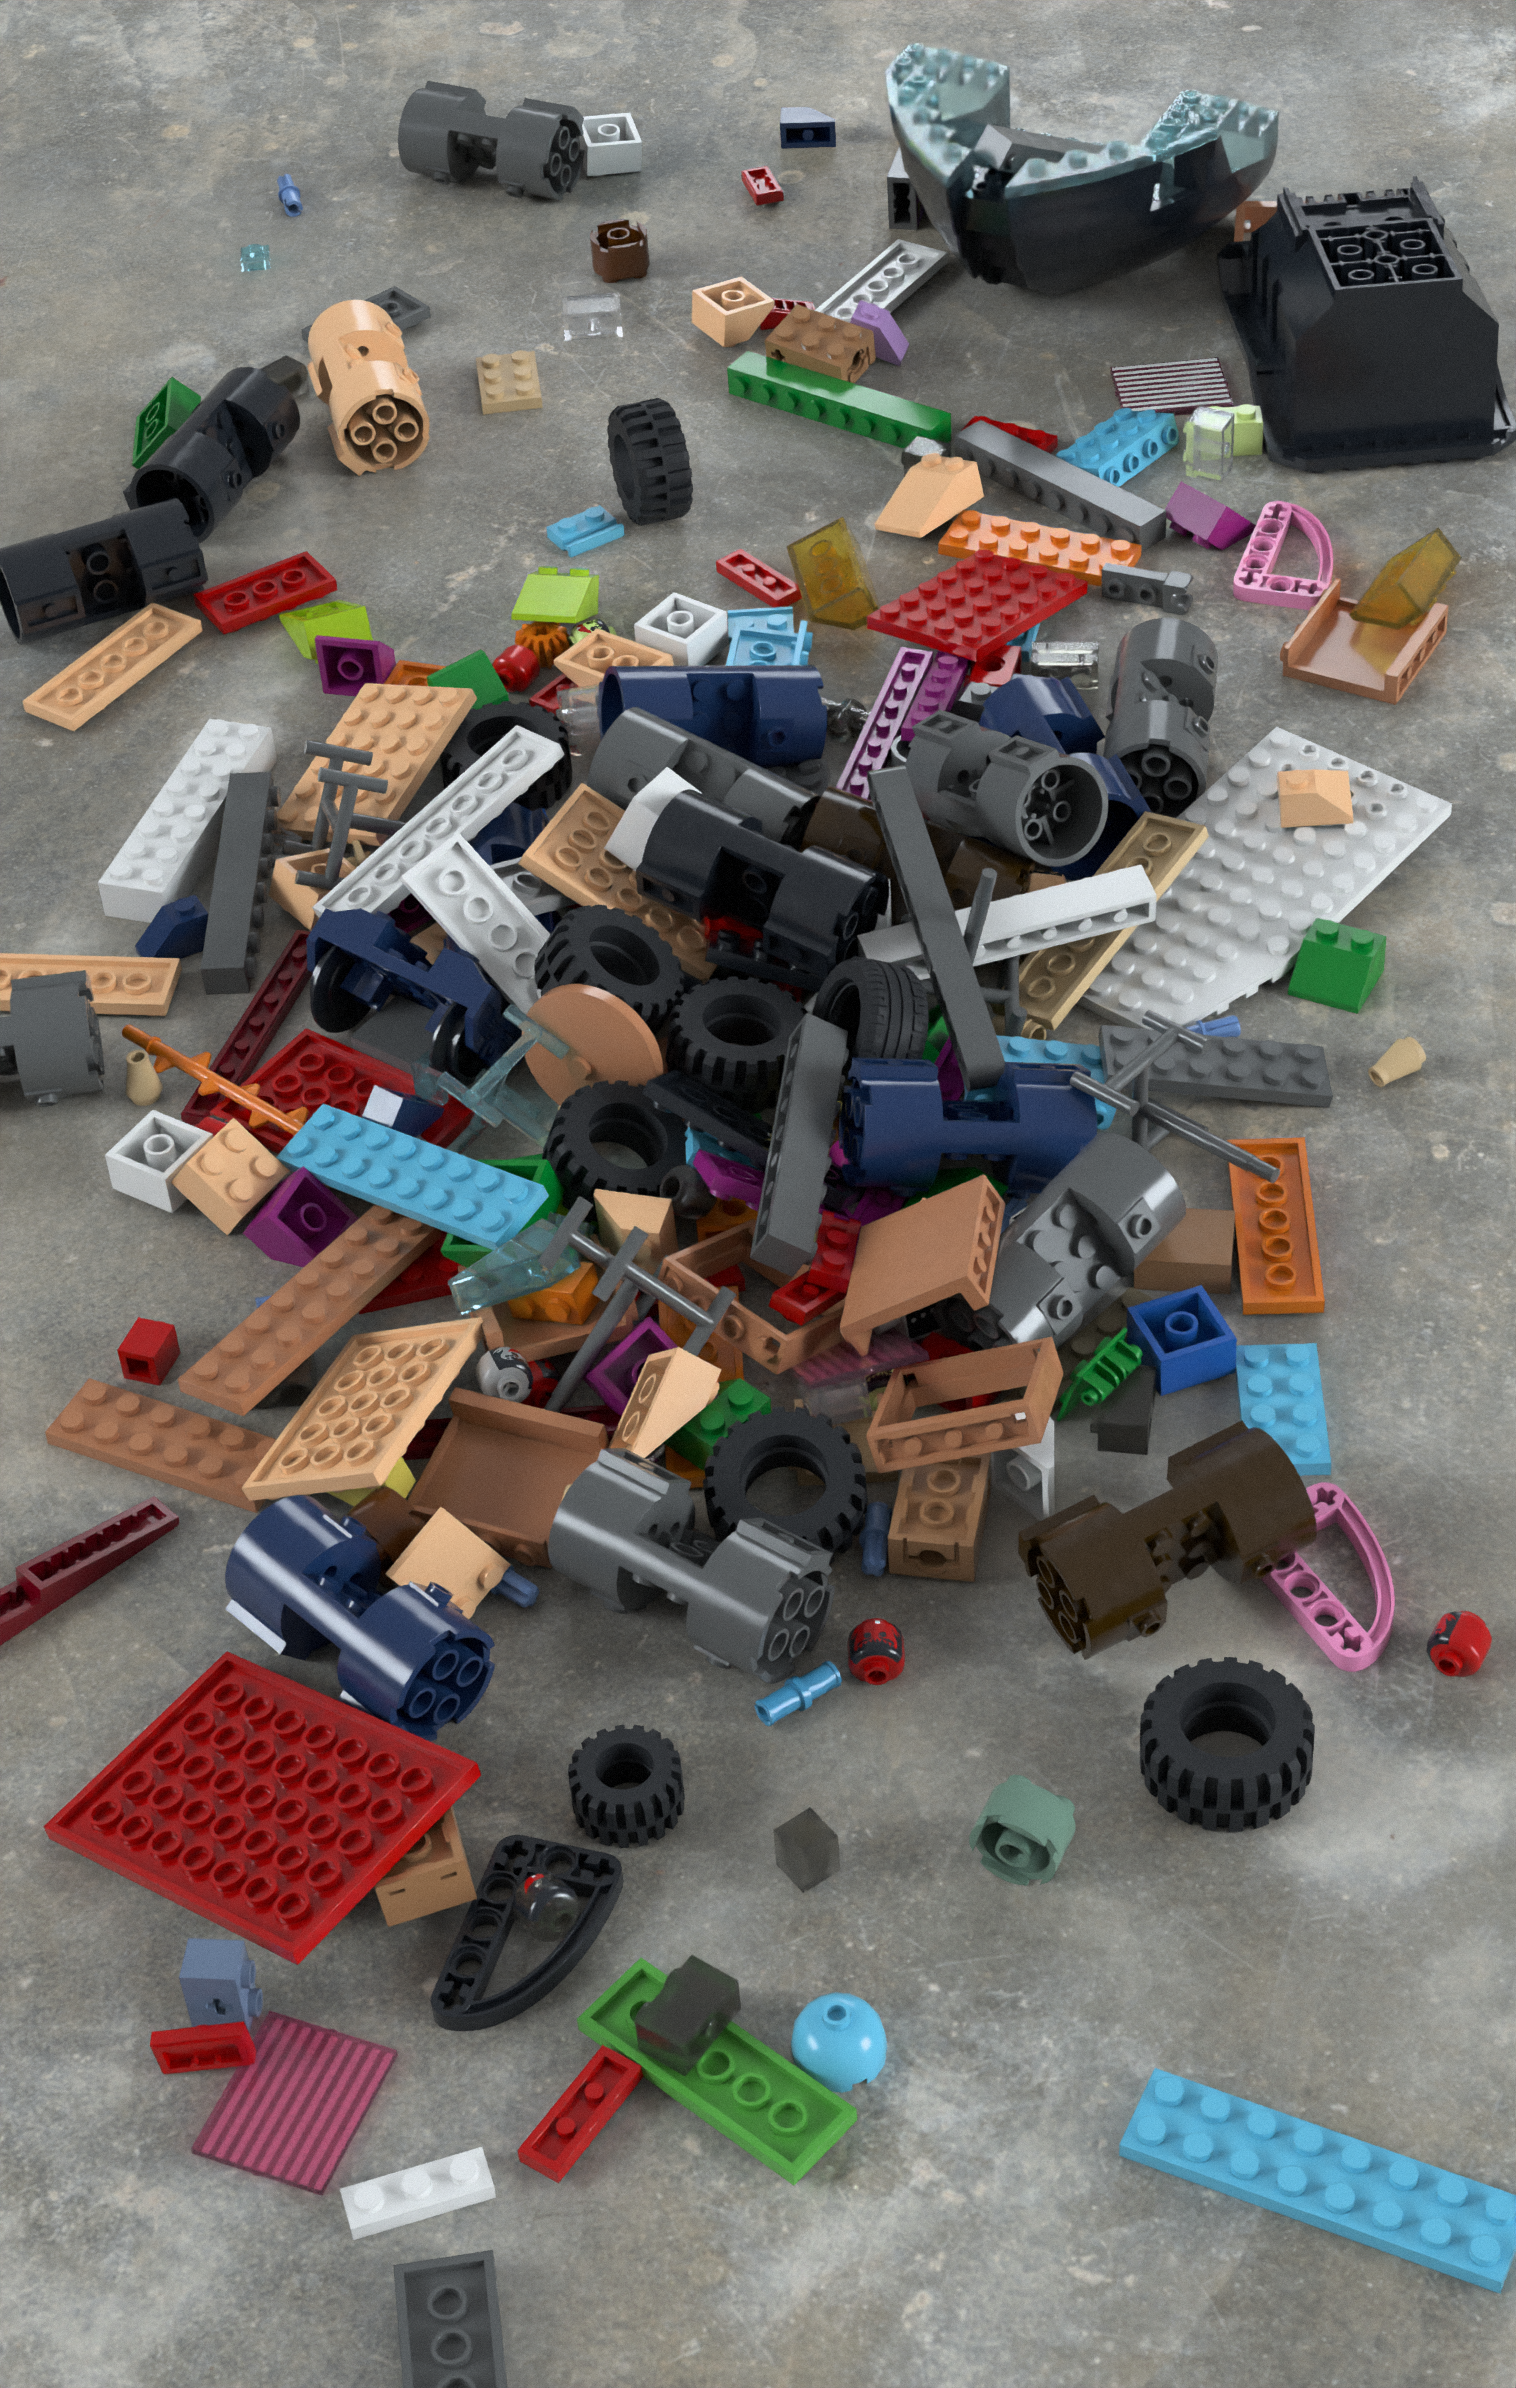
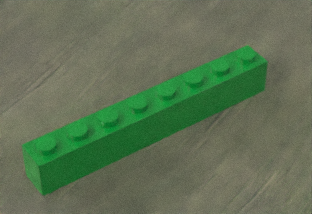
(835, 401)

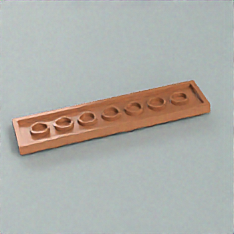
(307, 1310)

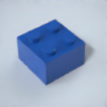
(1182, 1339)

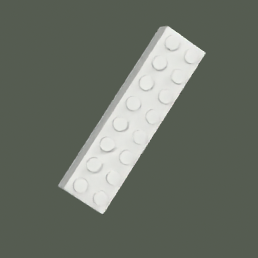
(183, 822)

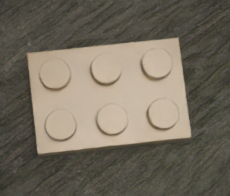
(508, 382)

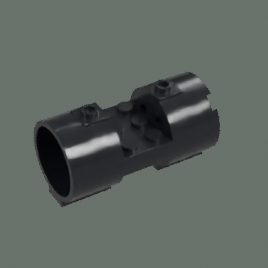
(219, 449)
(99, 571)
(719, 864)

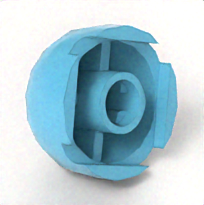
(839, 2041)

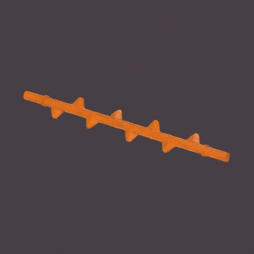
(211, 1082)

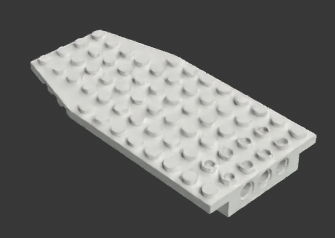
(1257, 886)

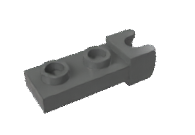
(1147, 587)

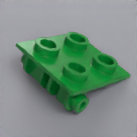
(1102, 1375)

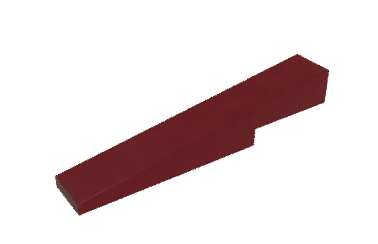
(79, 1562)

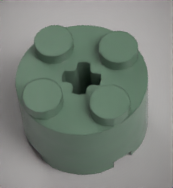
(1023, 1831)

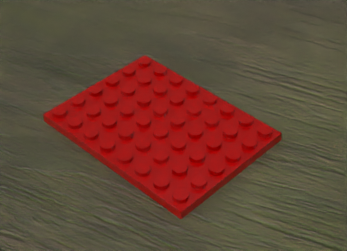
(263, 1805)

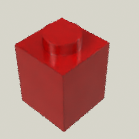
(149, 1351)

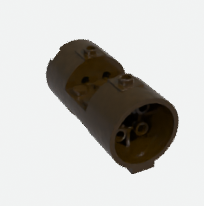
(851, 829)
(1109, 1571)

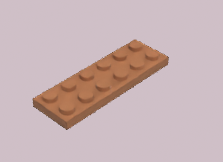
(161, 1442)

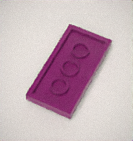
(737, 1180)

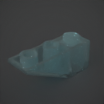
(512, 1270)

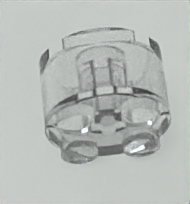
(580, 718)

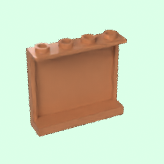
(1358, 655)
(924, 1257)
(543, 1338)
(506, 1471)

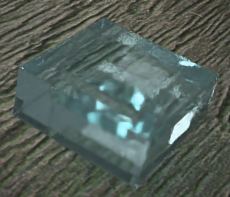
(255, 257)

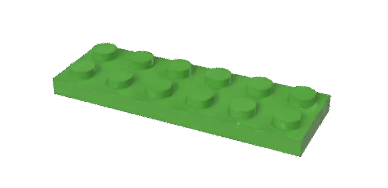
(734, 2086)

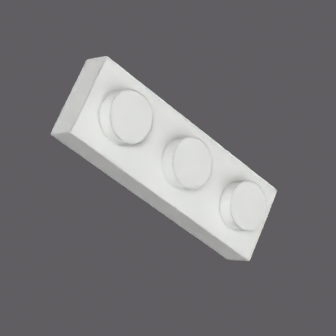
(417, 2193)

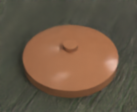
(603, 1039)

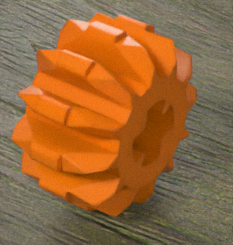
(545, 640)

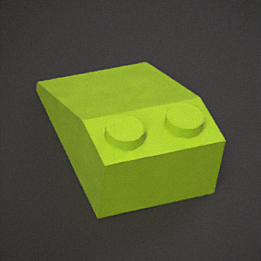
(558, 596)
(327, 619)

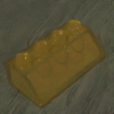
(833, 577)
(1409, 583)

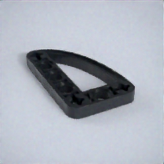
(538, 1854)

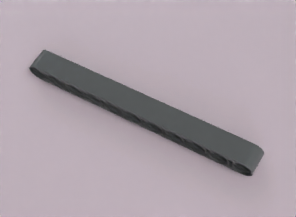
(936, 928)

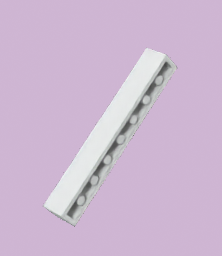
(1033, 920)

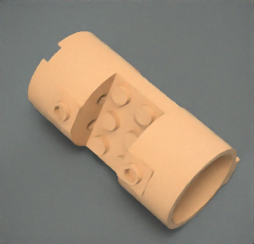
(368, 387)

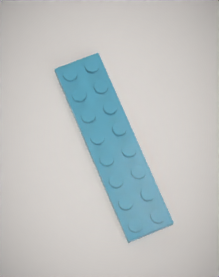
(413, 1177)
(1324, 2179)

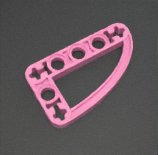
(1269, 536)
(1323, 1601)

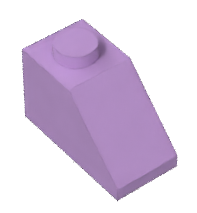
(888, 338)

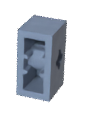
(219, 1982)

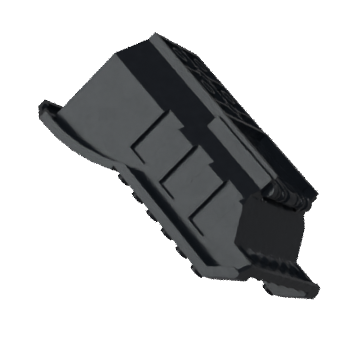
(1365, 334)

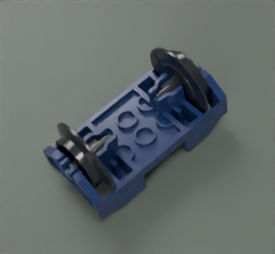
(365, 958)

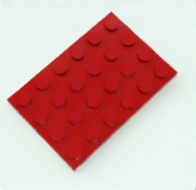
(977, 605)
(323, 1071)

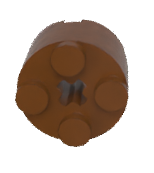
(620, 250)
(387, 1524)

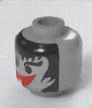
(504, 1374)

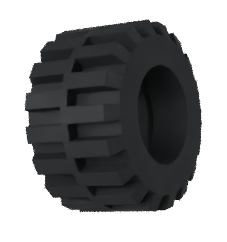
(631, 1813)

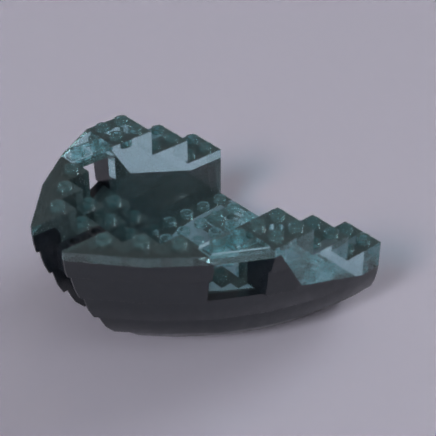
(1088, 213)

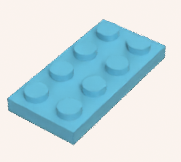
(1284, 1397)

